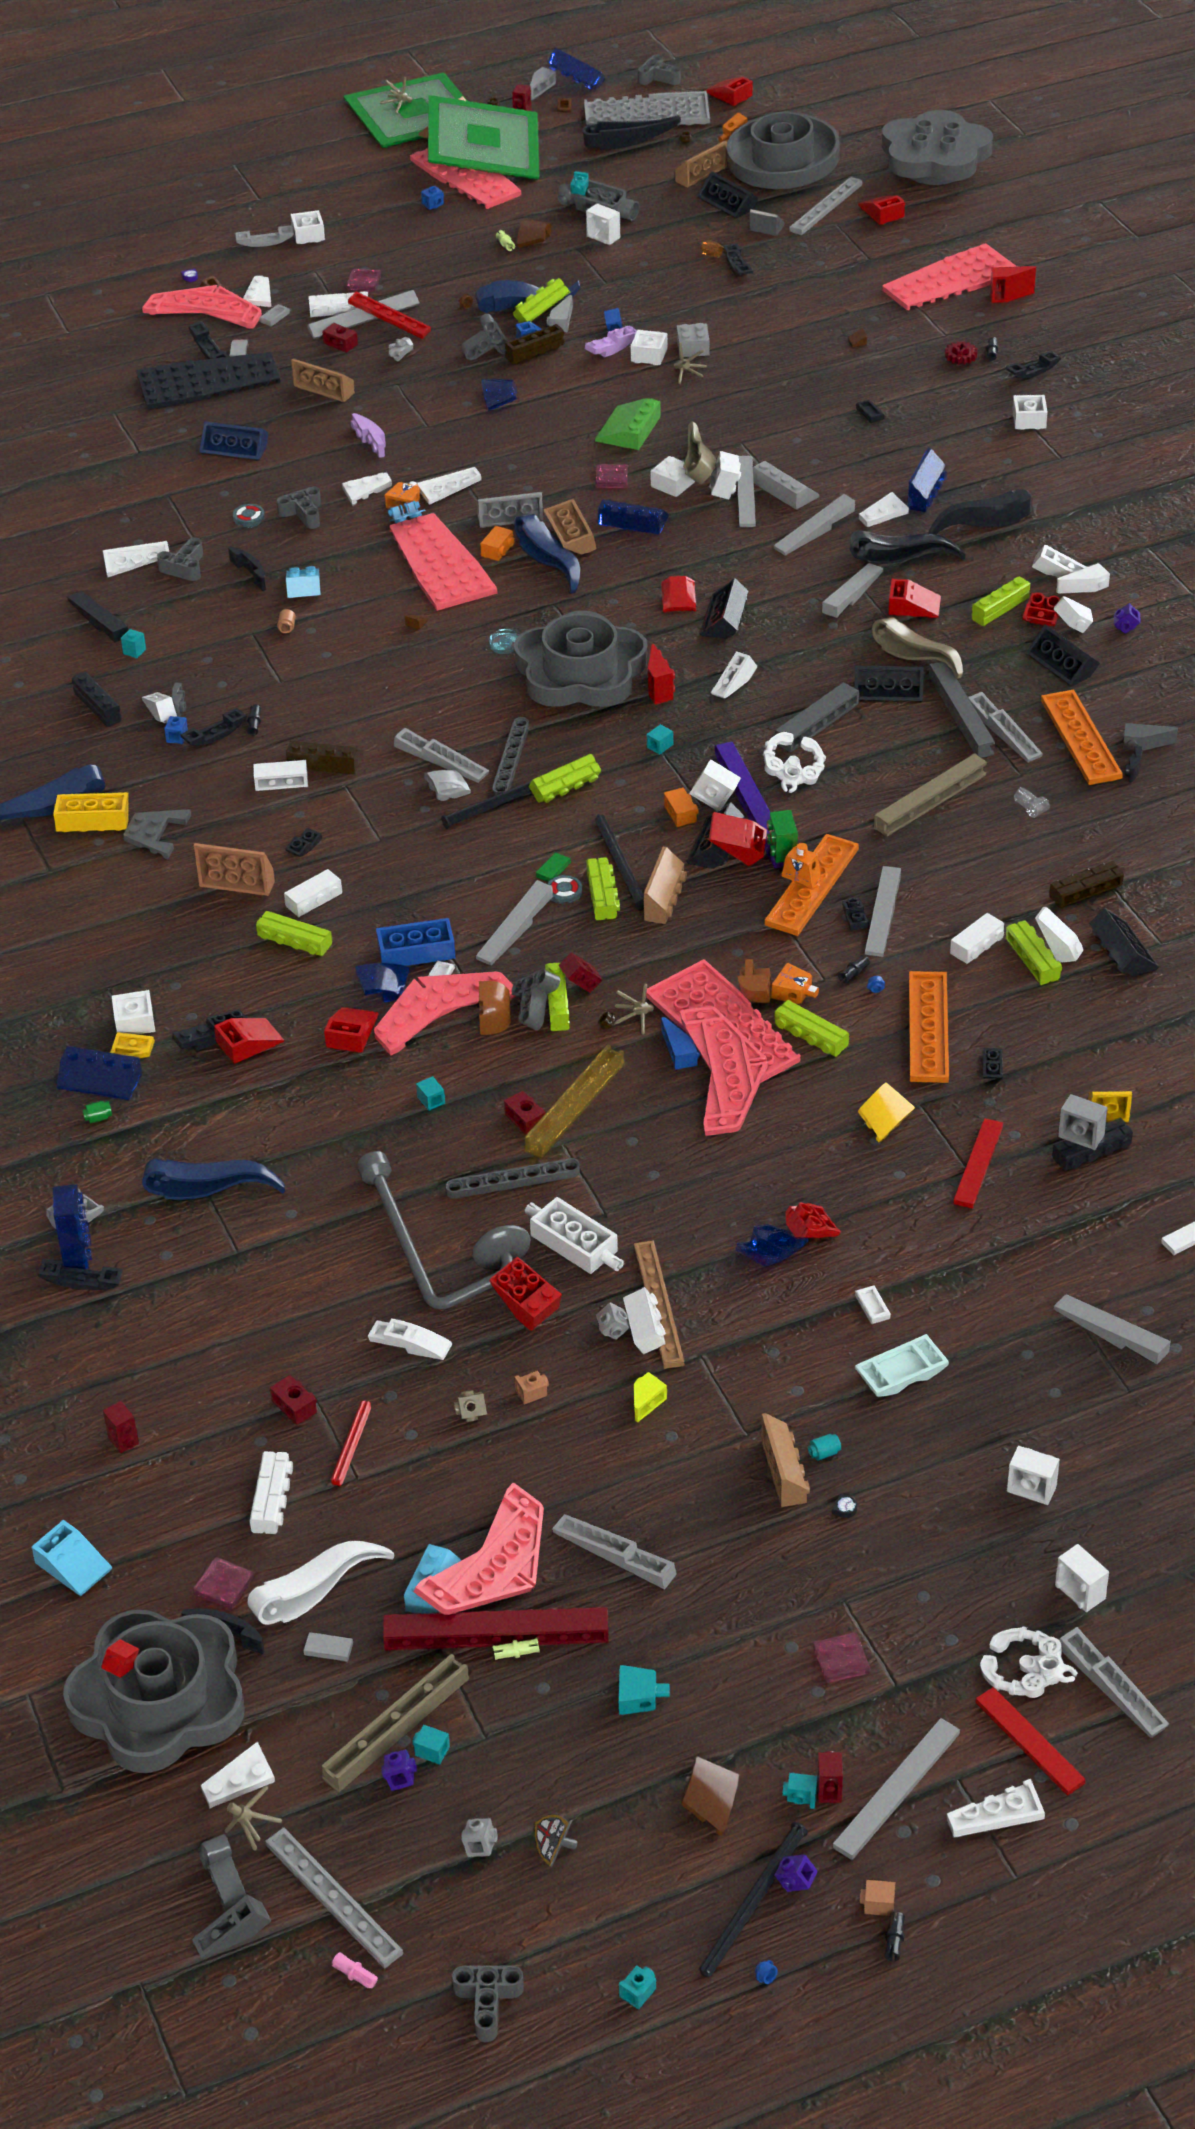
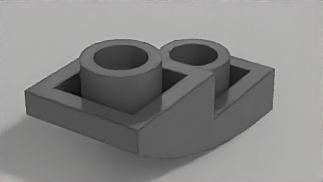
(178, 699)

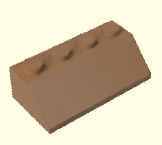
(701, 165)
(322, 381)
(571, 527)
(663, 887)
(783, 1462)

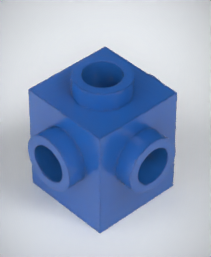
(432, 197)

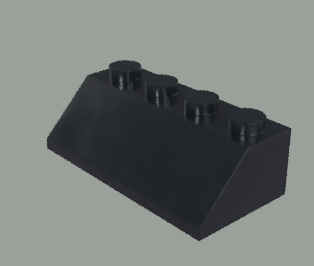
(727, 195)
(725, 611)
(1062, 656)
(889, 683)
(705, 852)
(1122, 944)

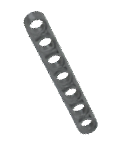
(511, 752)
(520, 1172)

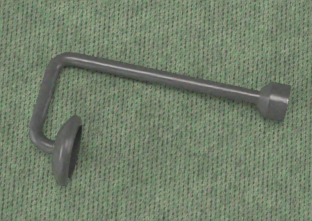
(490, 1252)

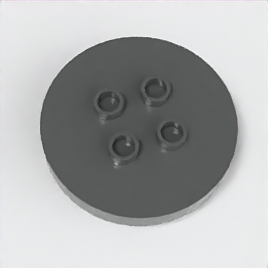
(783, 150)

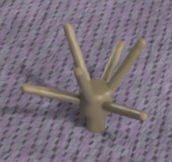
(400, 96)
(684, 364)
(639, 1007)
(244, 1814)

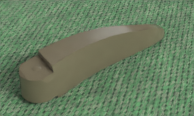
(699, 459)
(906, 644)

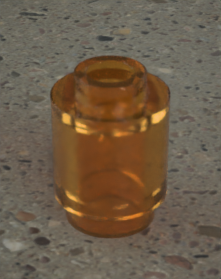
(712, 248)

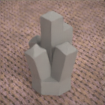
(400, 348)

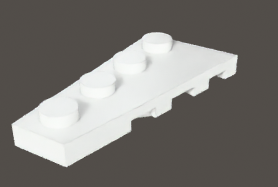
(443, 486)
(132, 557)
(1007, 1809)

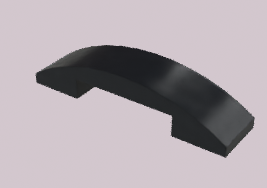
(736, 261)
(204, 341)
(1045, 362)
(242, 558)
(217, 731)
(79, 1278)
(250, 1636)

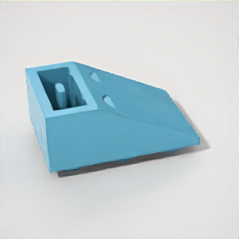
(303, 582)
(70, 1558)

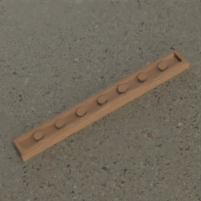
(653, 1281)

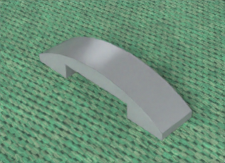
(263, 240)

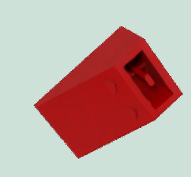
(732, 90)
(884, 208)
(1011, 283)
(912, 600)
(660, 677)
(738, 837)
(349, 1029)
(245, 1037)
(526, 1293)

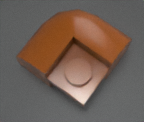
(755, 983)
(493, 1007)

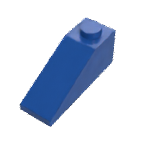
(680, 1045)

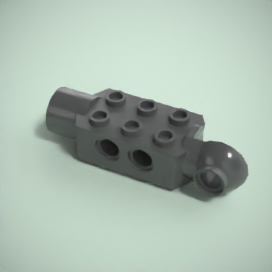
(600, 194)

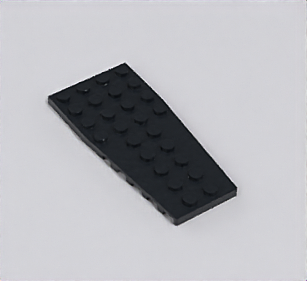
(201, 378)

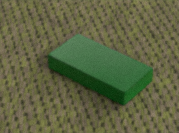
(553, 867)

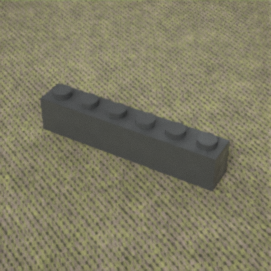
(820, 714)

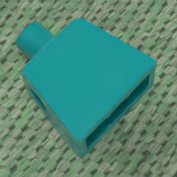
(639, 1690)

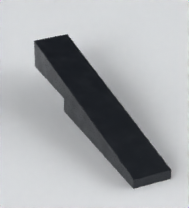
(98, 616)

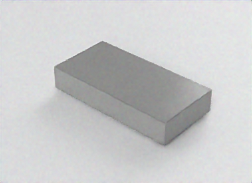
(274, 315)
(328, 1646)

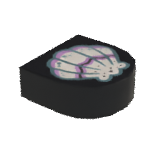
(845, 1506)

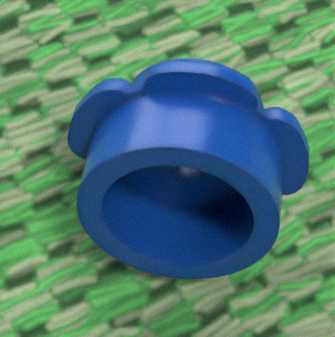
(876, 984)
(766, 1972)

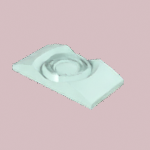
(902, 1366)

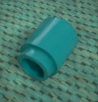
(824, 1446)

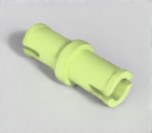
(505, 240)
(516, 1649)

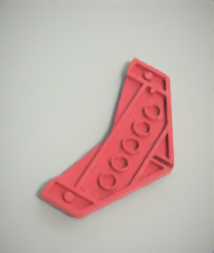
(208, 300)
(427, 1001)
(733, 1064)
(503, 1565)

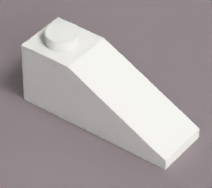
(1055, 563)
(1085, 580)
(735, 675)
(160, 706)
(1059, 937)

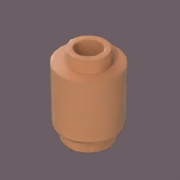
(286, 621)

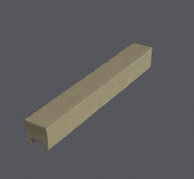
(929, 795)
(394, 1723)

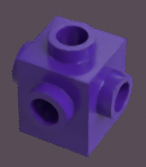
(1126, 618)
(399, 1770)
(796, 1873)

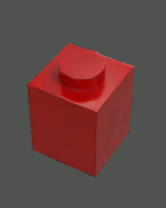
(120, 1658)

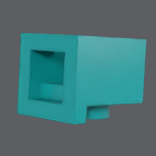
(579, 183)
(801, 1789)
(638, 1986)

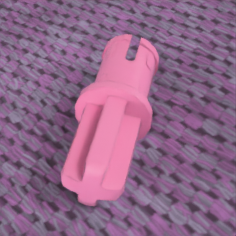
(354, 1970)

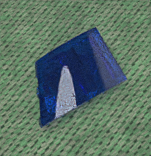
(498, 392)
(383, 979)
(770, 1245)

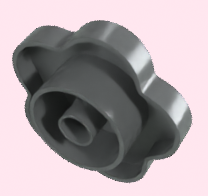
(936, 147)
(580, 660)
(171, 1699)

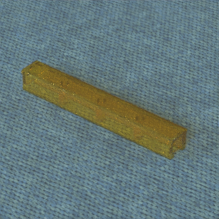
(573, 1101)

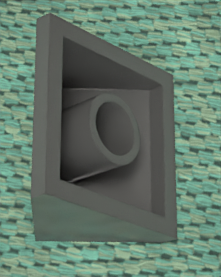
(765, 222)

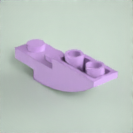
(614, 342)
(370, 433)

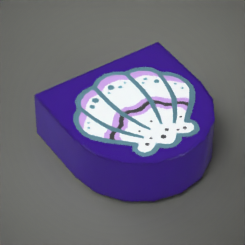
(190, 275)

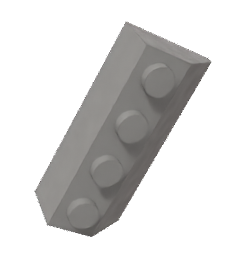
(782, 485)
(505, 509)

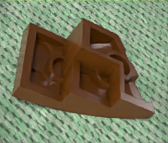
(532, 232)
(710, 1793)

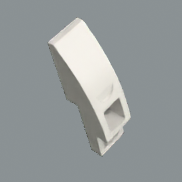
(410, 1336)

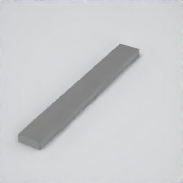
(825, 206)
(358, 316)
(896, 1789)
(334, 1898)

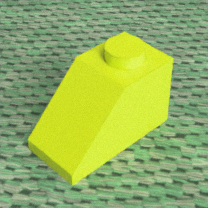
(648, 1395)

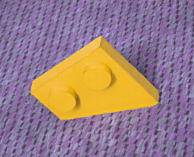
(133, 1045)

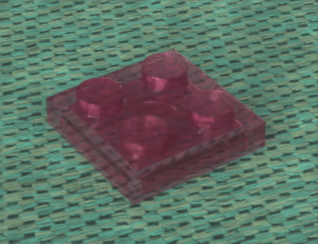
(364, 279)
(612, 476)
(223, 1583)
(841, 1657)

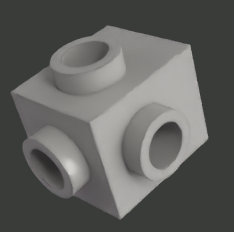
(612, 1321)
(479, 1837)

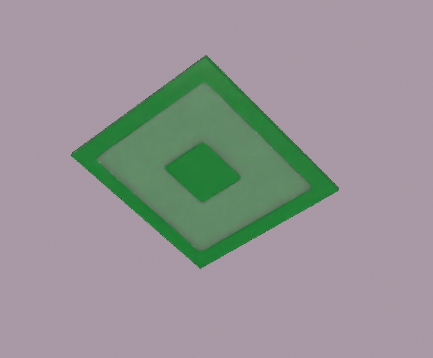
(392, 127)
(483, 137)

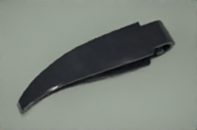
(625, 133)
(990, 512)
(894, 549)

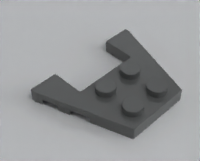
(147, 828)

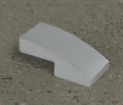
(238, 347)

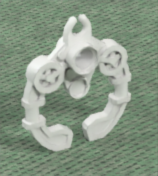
(791, 772)
(1041, 1669)

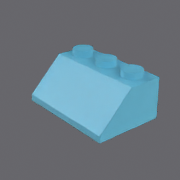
(433, 1562)

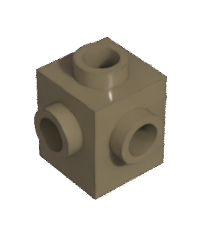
(478, 1405)

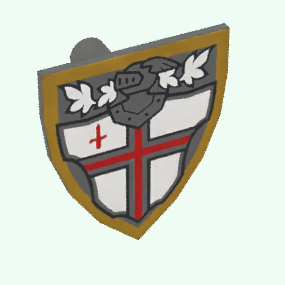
(550, 1836)

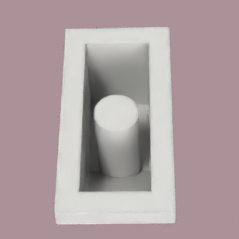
(1074, 614)

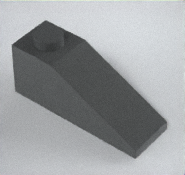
(1148, 736)
(232, 1927)

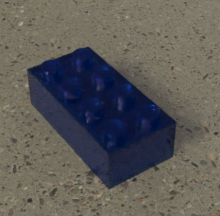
(71, 1226)

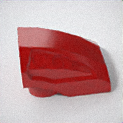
(678, 594)
(1041, 610)
(810, 1221)

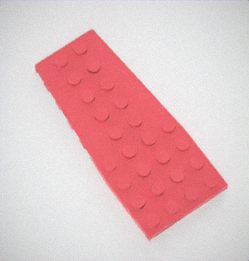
(481, 185)
(951, 275)
(441, 562)
(705, 986)

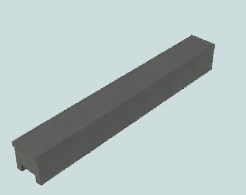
(961, 709)

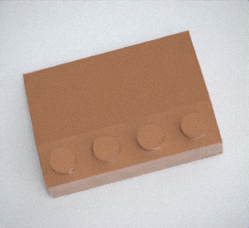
(234, 869)

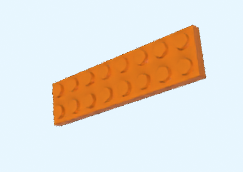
(1081, 737)
(801, 901)
(928, 1027)

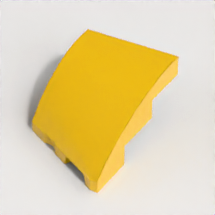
(885, 1111)

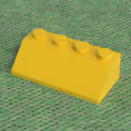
(91, 812)

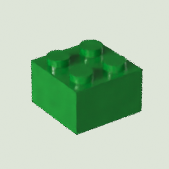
(782, 834)

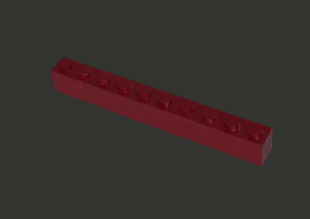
(495, 1628)

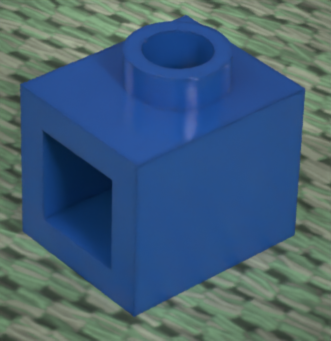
(613, 319)
(175, 727)

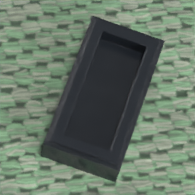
(870, 411)

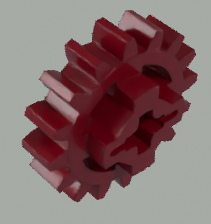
(961, 352)

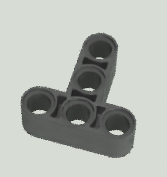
(656, 70)
(485, 339)
(303, 504)
(183, 563)
(533, 996)
(218, 1861)
(488, 1993)

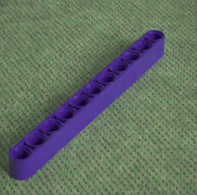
(746, 789)

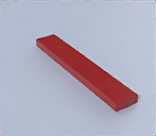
(389, 315)
(978, 1163)
(1030, 1741)

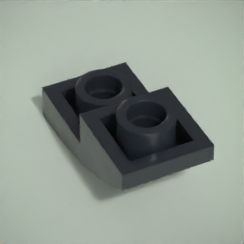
(1133, 768)
(306, 842)
(855, 914)
(992, 1063)

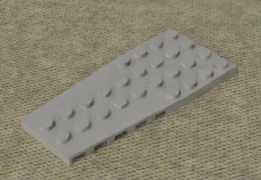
(689, 105)

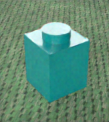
(133, 643)
(660, 739)
(430, 1093)
(431, 1744)

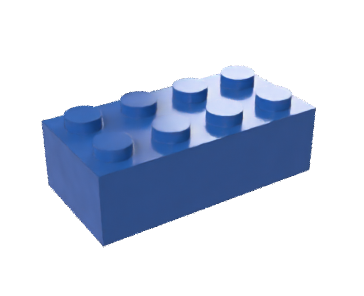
(416, 942)

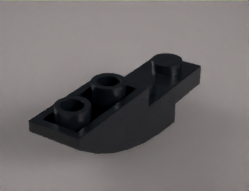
(203, 1035)

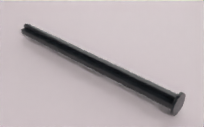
(485, 805)
(620, 861)
(752, 1900)

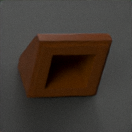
(564, 105)
(210, 281)
(859, 338)
(415, 621)

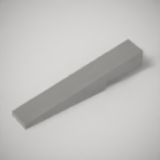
(745, 491)
(816, 525)
(851, 590)
(1004, 727)
(439, 755)
(883, 911)
(516, 923)
(1114, 1329)
(616, 1550)
(1112, 1682)

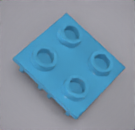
(412, 512)

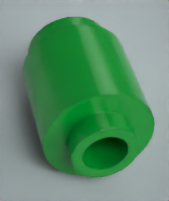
(97, 1111)

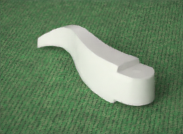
(305, 1587)

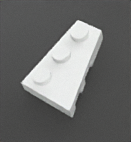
(259, 292)
(363, 487)
(883, 510)
(239, 1777)

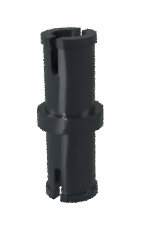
(992, 348)
(254, 719)
(853, 969)
(894, 1936)

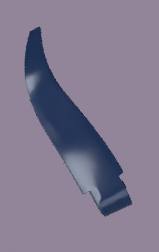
(509, 293)
(544, 548)
(43, 799)
(197, 1180)

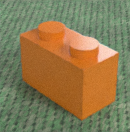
(497, 543)
(680, 807)

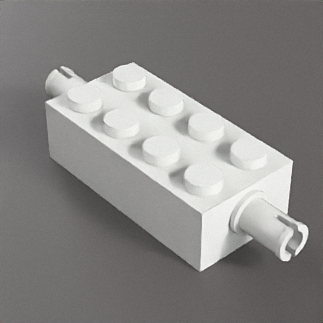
(574, 1235)

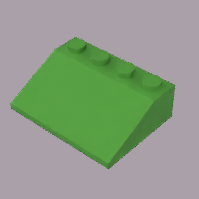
(630, 424)

